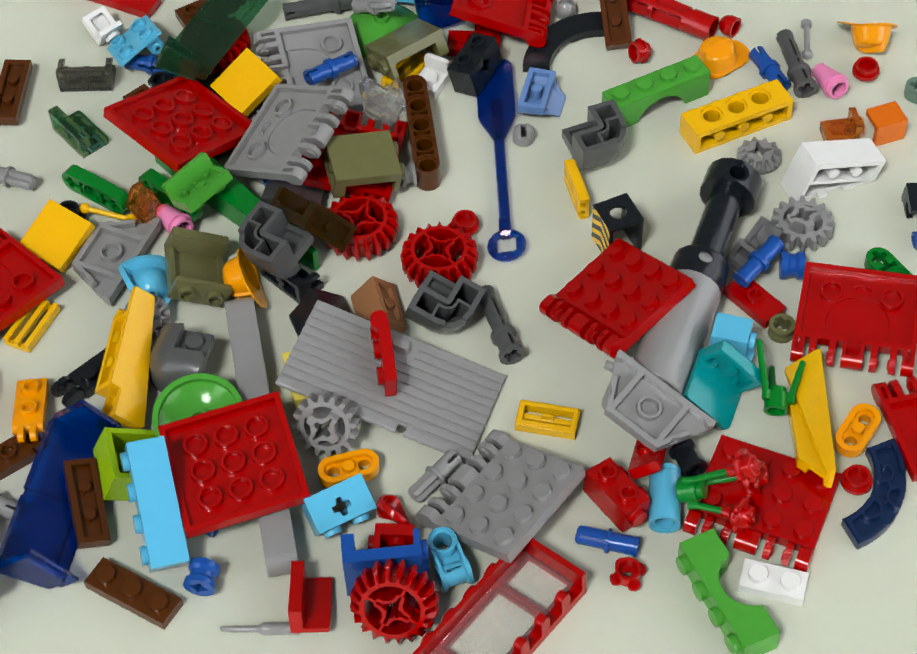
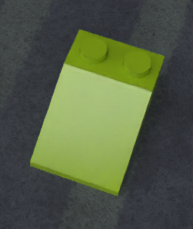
(108, 460)

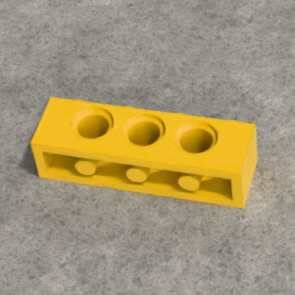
(736, 116)

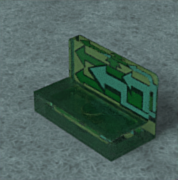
(77, 131)

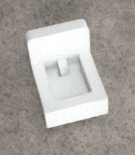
(102, 26)

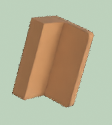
(378, 295)

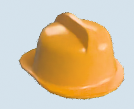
(870, 36)
(722, 55)
(244, 279)

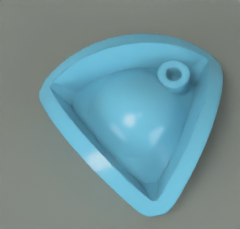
(146, 273)

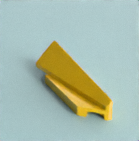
(127, 361)
(811, 420)

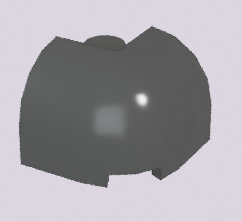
(598, 138)
(272, 242)
(444, 305)
(178, 354)

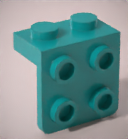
(718, 381)

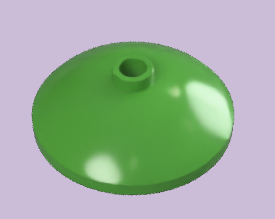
(372, 27)
(192, 396)

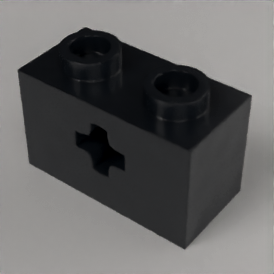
(469, 69)

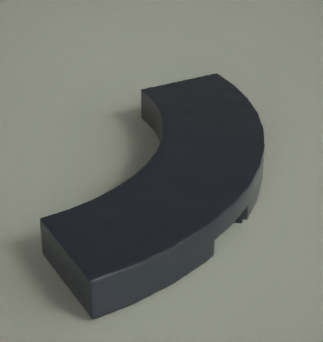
(561, 32)

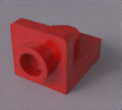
(391, 535)

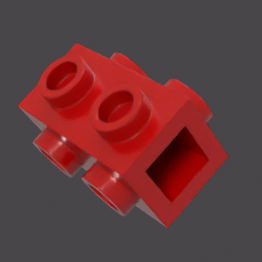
(616, 494)

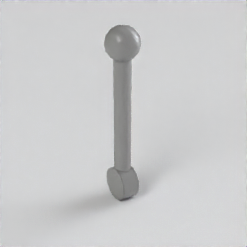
(806, 25)

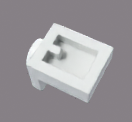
(435, 74)

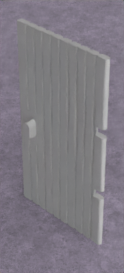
(438, 394)

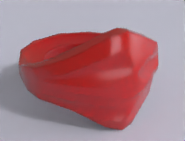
(390, 508)

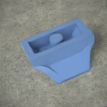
(541, 94)

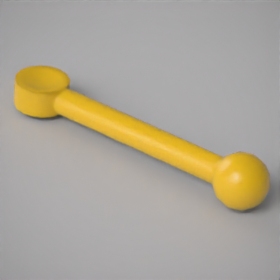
(85, 208)

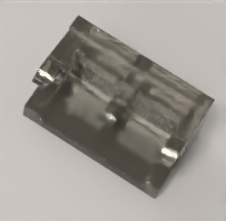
(86, 78)

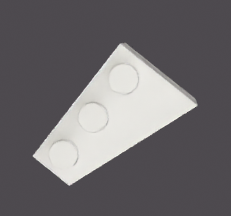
(831, 165)

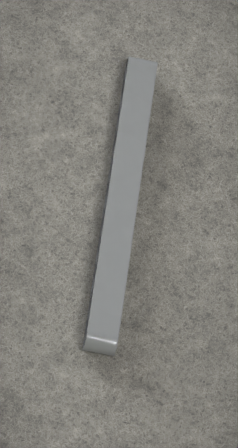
(252, 382)

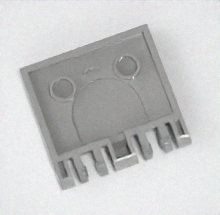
(306, 47)
(287, 126)
(502, 501)

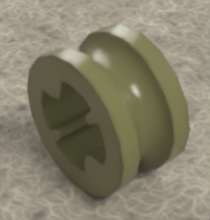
(785, 322)

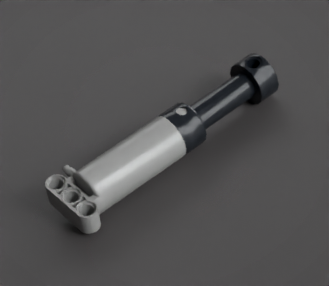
(674, 341)

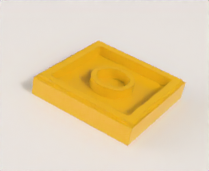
(245, 82)
(57, 235)

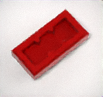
(754, 302)
(645, 461)

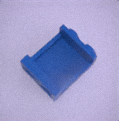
(355, 560)

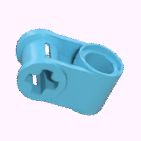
(449, 564)

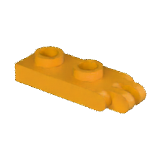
(30, 408)

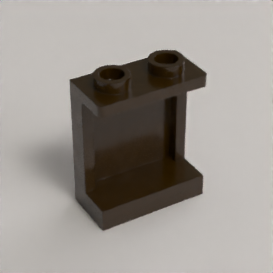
(314, 218)

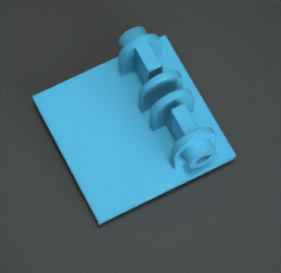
(140, 35)

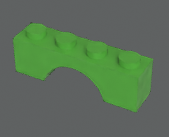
(683, 79)
(745, 627)

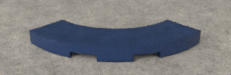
(886, 497)

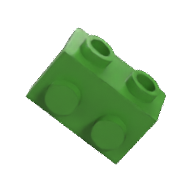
(196, 183)

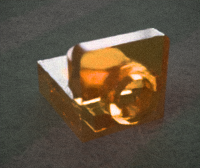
(843, 128)
(142, 202)

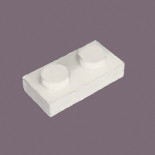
(773, 582)

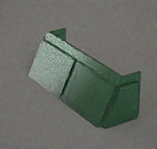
(207, 37)

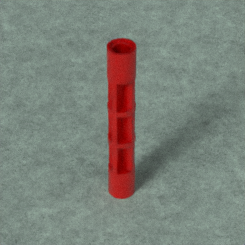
(676, 16)

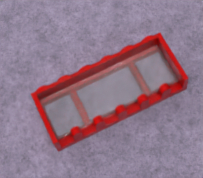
(510, 606)

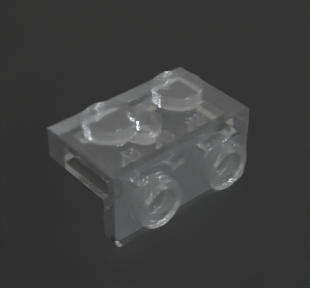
(381, 102)

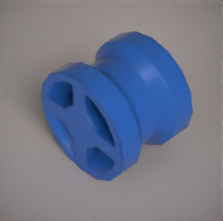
(791, 265)
(202, 576)

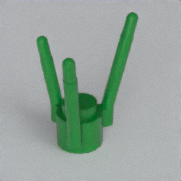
(775, 396)

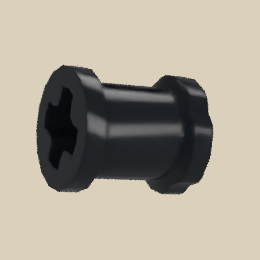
(688, 458)

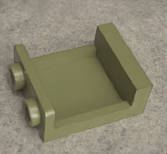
(402, 43)
(362, 161)
(196, 267)

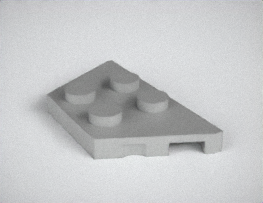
(108, 248)
(650, 407)

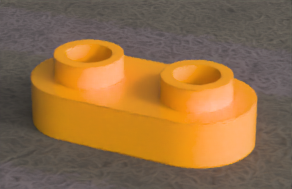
(855, 432)
(347, 466)

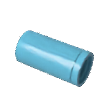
(664, 504)

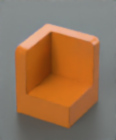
(888, 122)

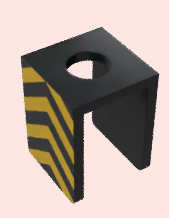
(605, 225)

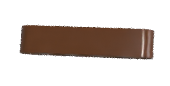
(421, 133)

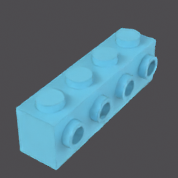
(156, 504)

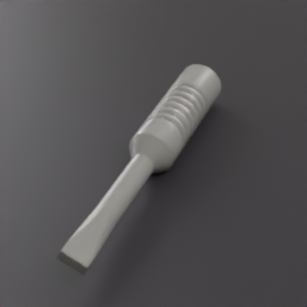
(264, 628)

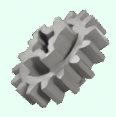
(802, 223)
(315, 412)

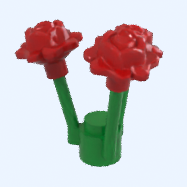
(744, 470)

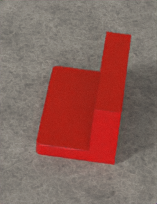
(309, 601)

